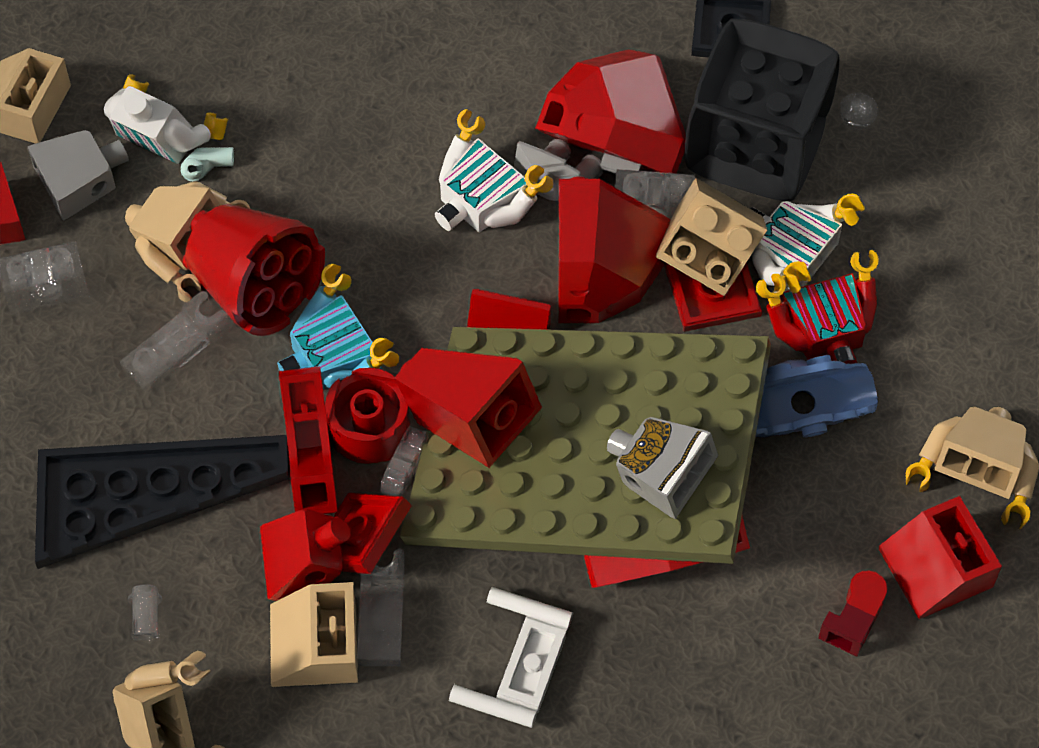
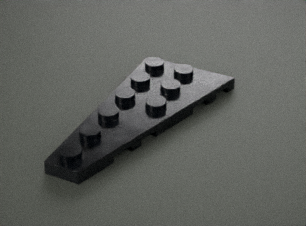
(124, 489)

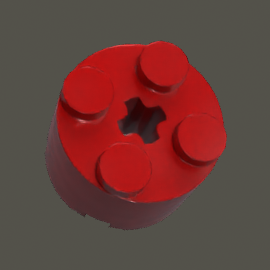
(366, 415)

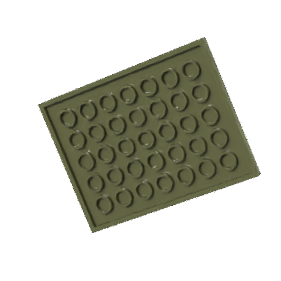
(558, 481)

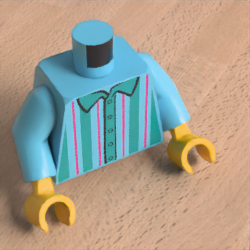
(333, 337)

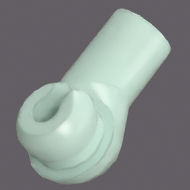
(204, 160)

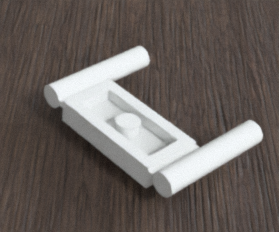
(529, 665)

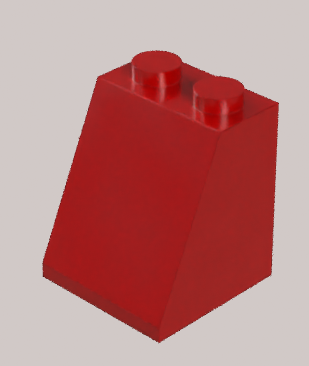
(469, 399)

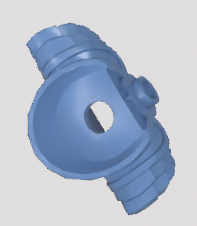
(837, 390)

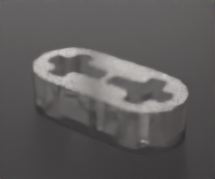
(404, 463)

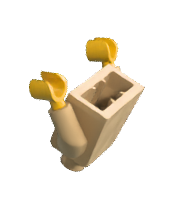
(984, 452)

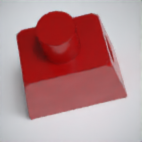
(301, 551)

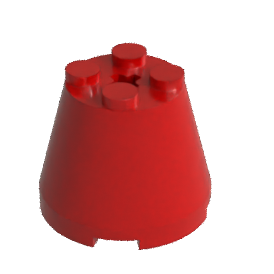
(254, 264)

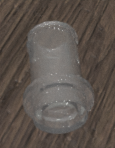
(144, 612)

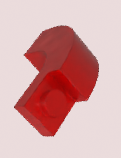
(308, 440)

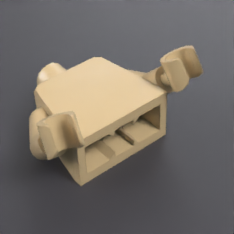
(165, 226)
(154, 706)

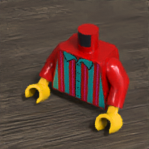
(825, 315)

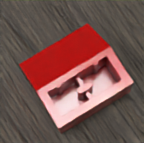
(941, 558)

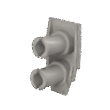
(553, 161)

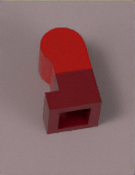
(859, 614)

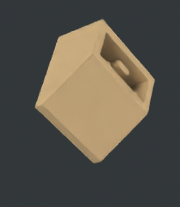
(31, 93)
(711, 236)
(314, 636)

